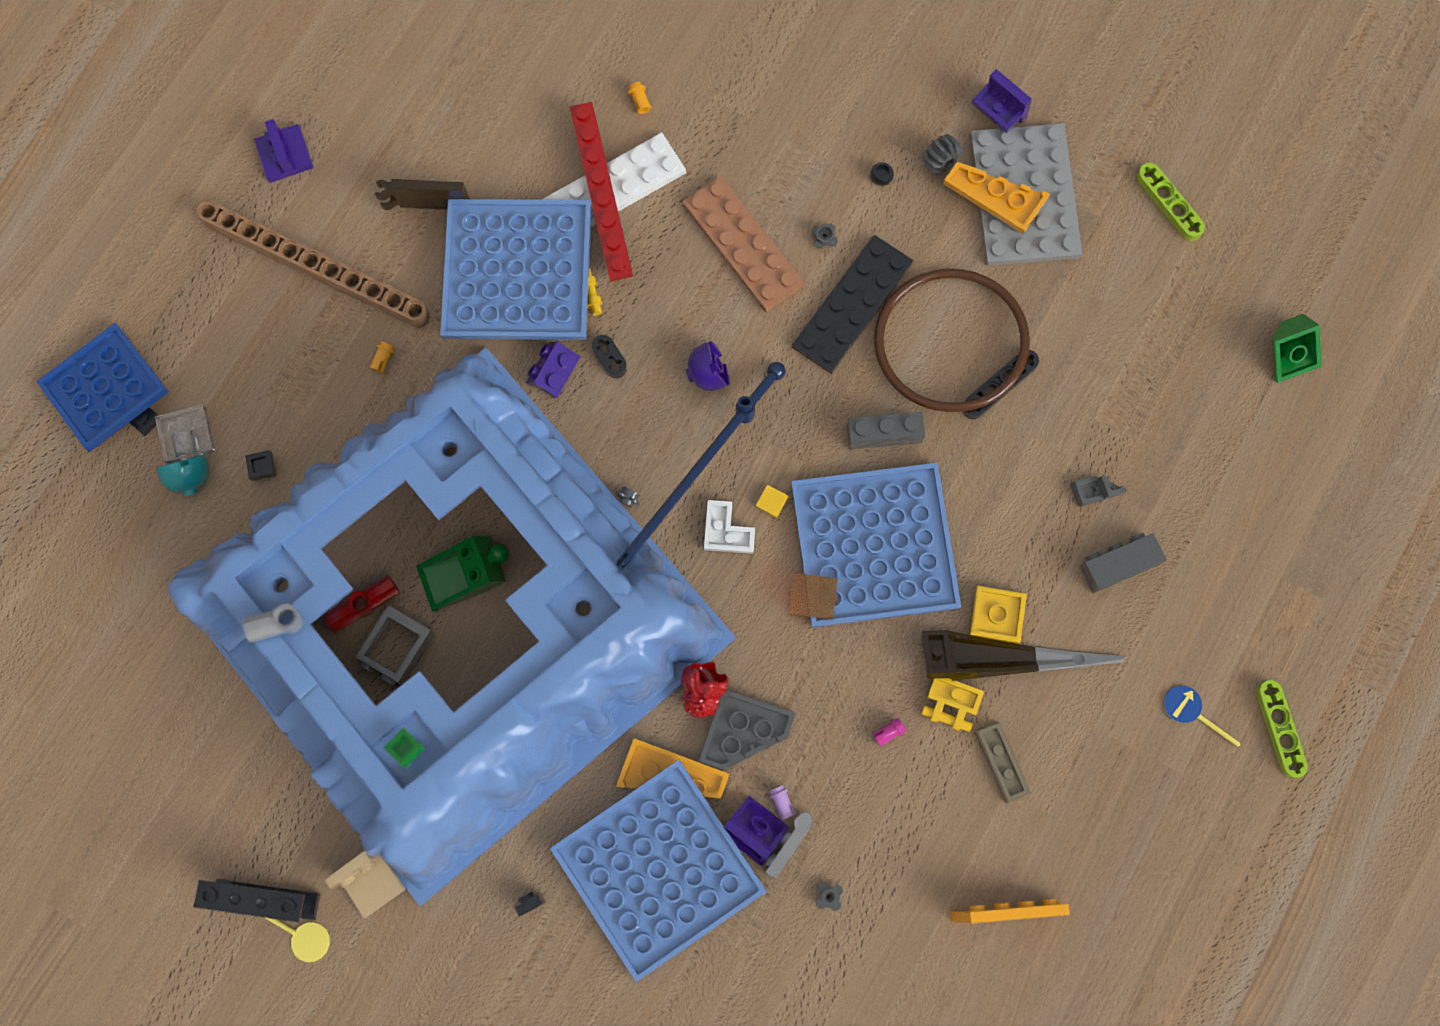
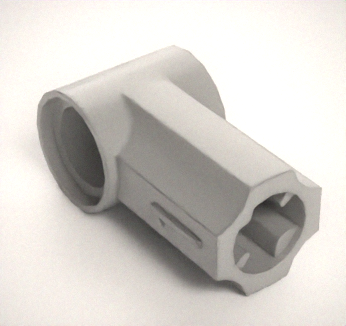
(270, 623)

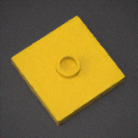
(998, 614)

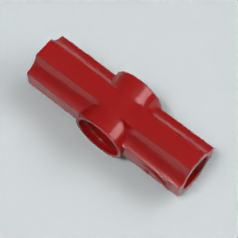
(347, 611)

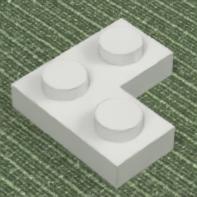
(723, 536)

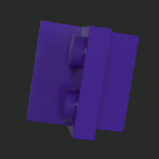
(1002, 101)
(283, 151)
(755, 830)

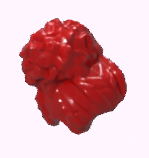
(702, 689)

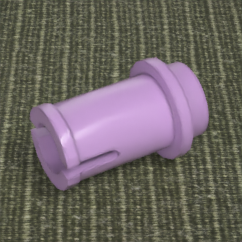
(782, 802)

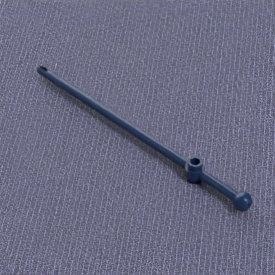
(744, 413)

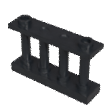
(257, 900)

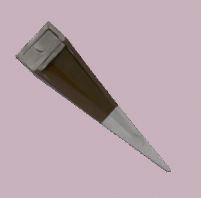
(971, 657)

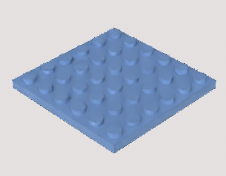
(516, 269)
(881, 540)
(658, 870)

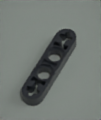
(996, 380)

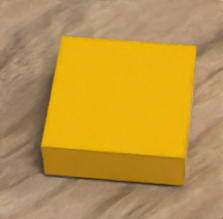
(772, 501)

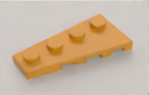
(1004, 200)
(647, 761)
(1003, 911)

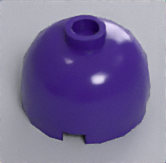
(706, 368)

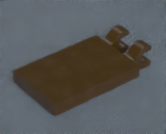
(419, 193)

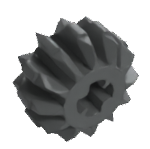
(942, 154)

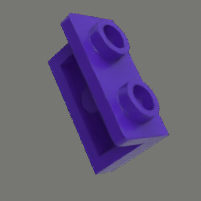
(552, 368)

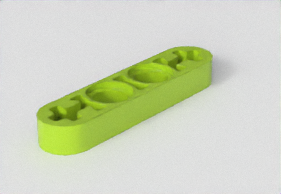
(1174, 199)
(1277, 730)

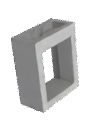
(412, 658)

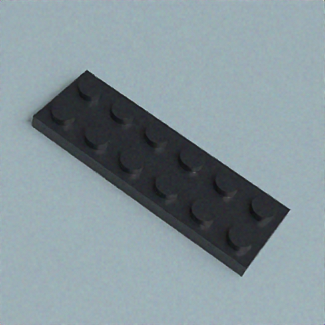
(852, 304)

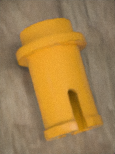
(639, 97)
(382, 357)

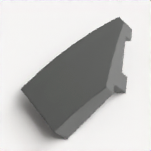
(1095, 490)

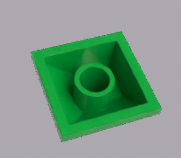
(1296, 347)

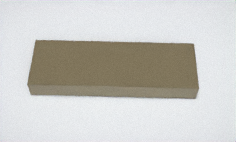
(1002, 762)

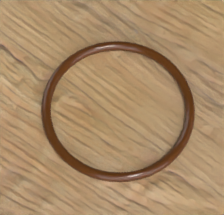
(952, 406)

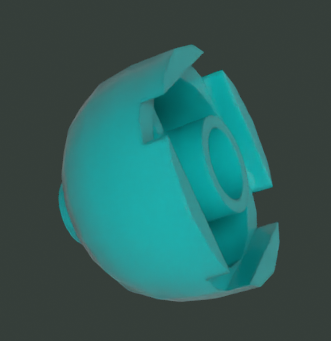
(184, 475)

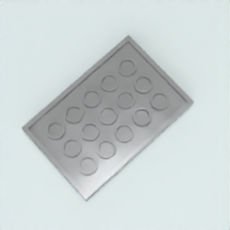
(1039, 160)

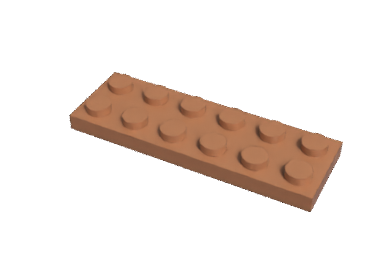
(743, 244)

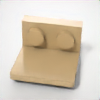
(368, 882)

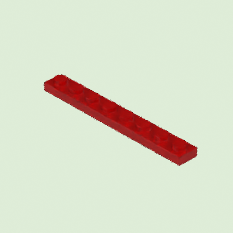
(601, 192)

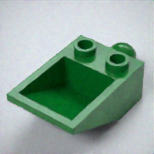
(463, 571)

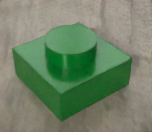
(403, 747)

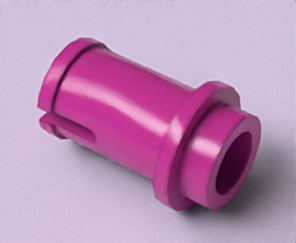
(889, 732)

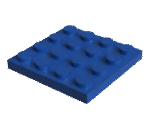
(102, 387)

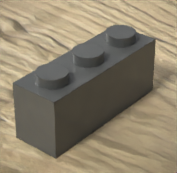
(885, 430)
(1122, 561)

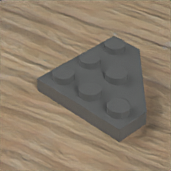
(743, 729)

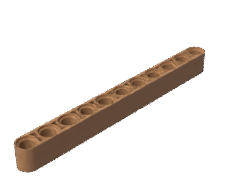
(304, 256)

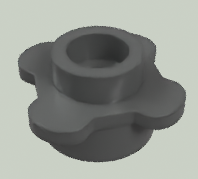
(827, 229)
(628, 497)
(834, 891)

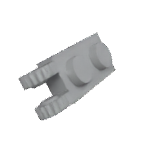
(790, 843)

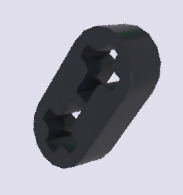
(614, 354)

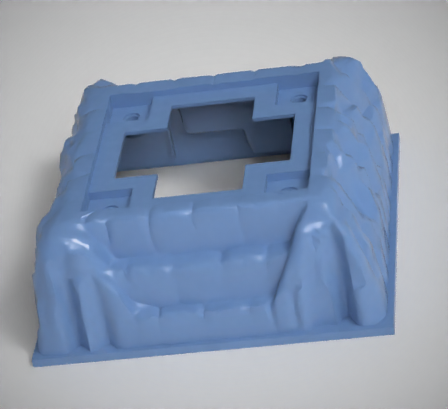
(536, 718)

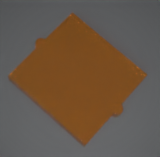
(813, 596)

